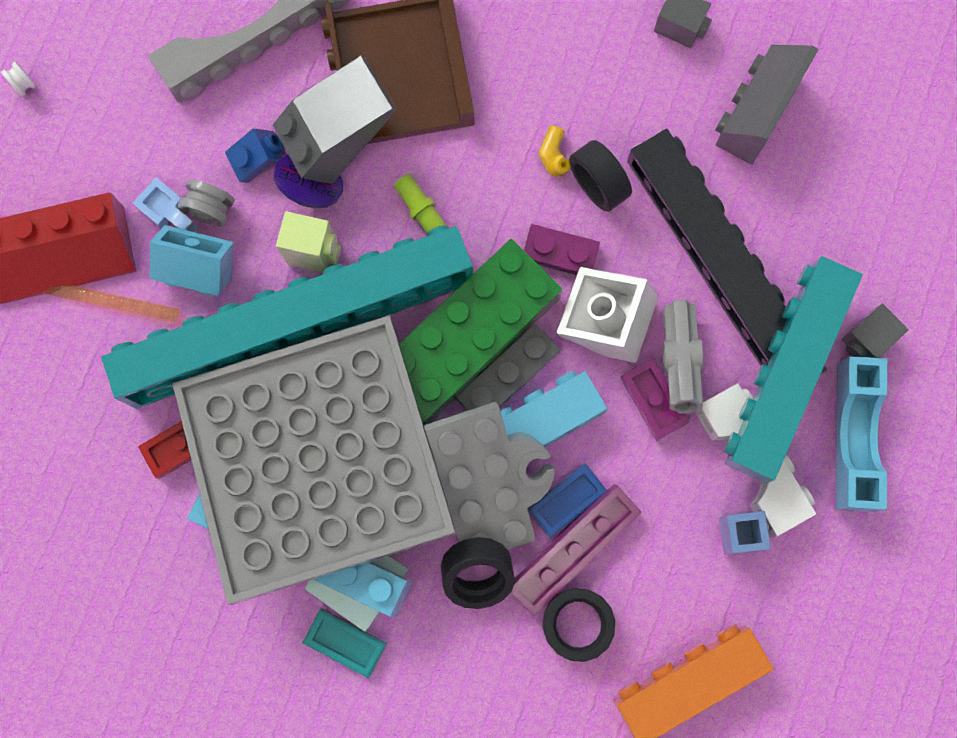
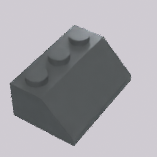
(763, 100)

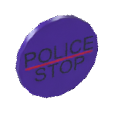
(305, 191)

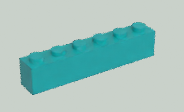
(793, 369)

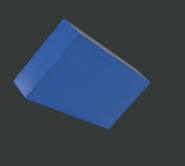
(567, 500)

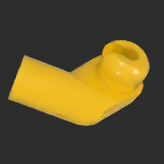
(550, 154)

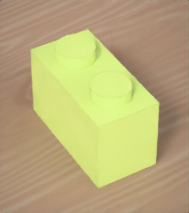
(307, 242)

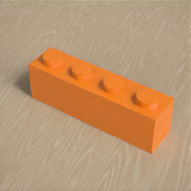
(693, 684)

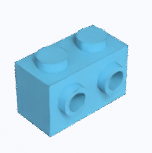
(191, 260)

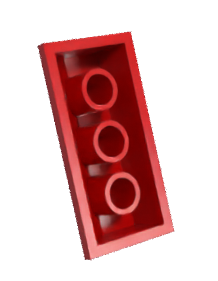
(63, 246)

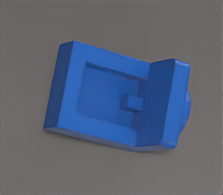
(255, 153)

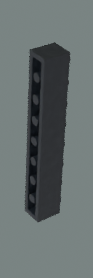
(710, 241)

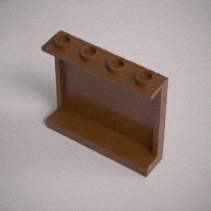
(415, 57)

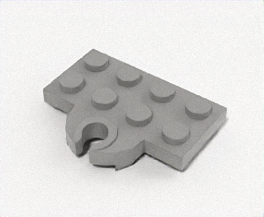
(487, 475)

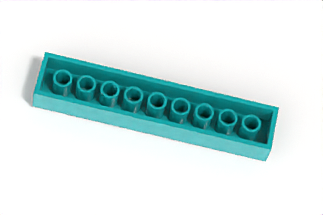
(279, 319)

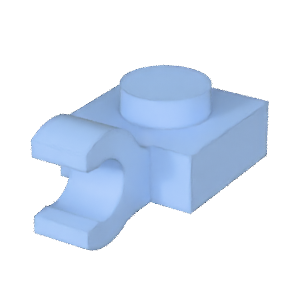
(161, 204)

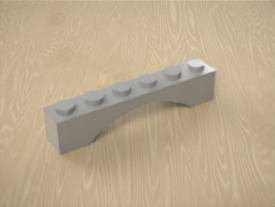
(194, 63)

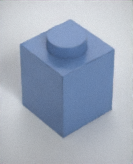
(744, 532)

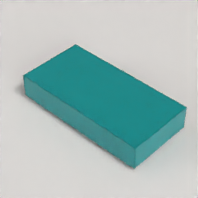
(344, 643)

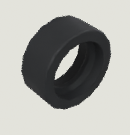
(600, 175)
(477, 593)
(606, 617)

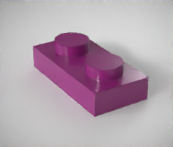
(560, 249)
(651, 396)

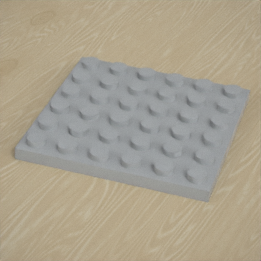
(311, 460)

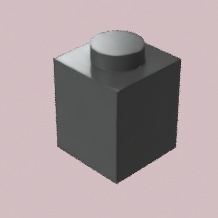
(683, 20)
(874, 334)

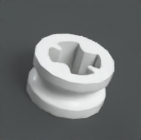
(18, 79)

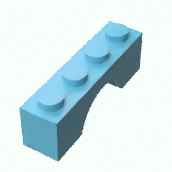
(859, 471)

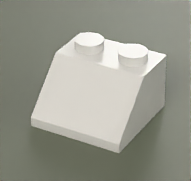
(608, 313)

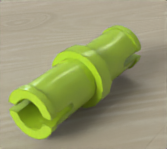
(420, 206)

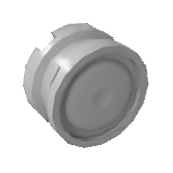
(206, 202)

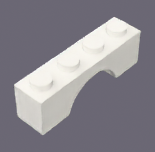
(783, 499)

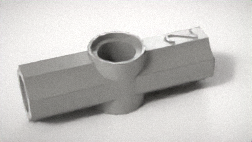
(682, 357)

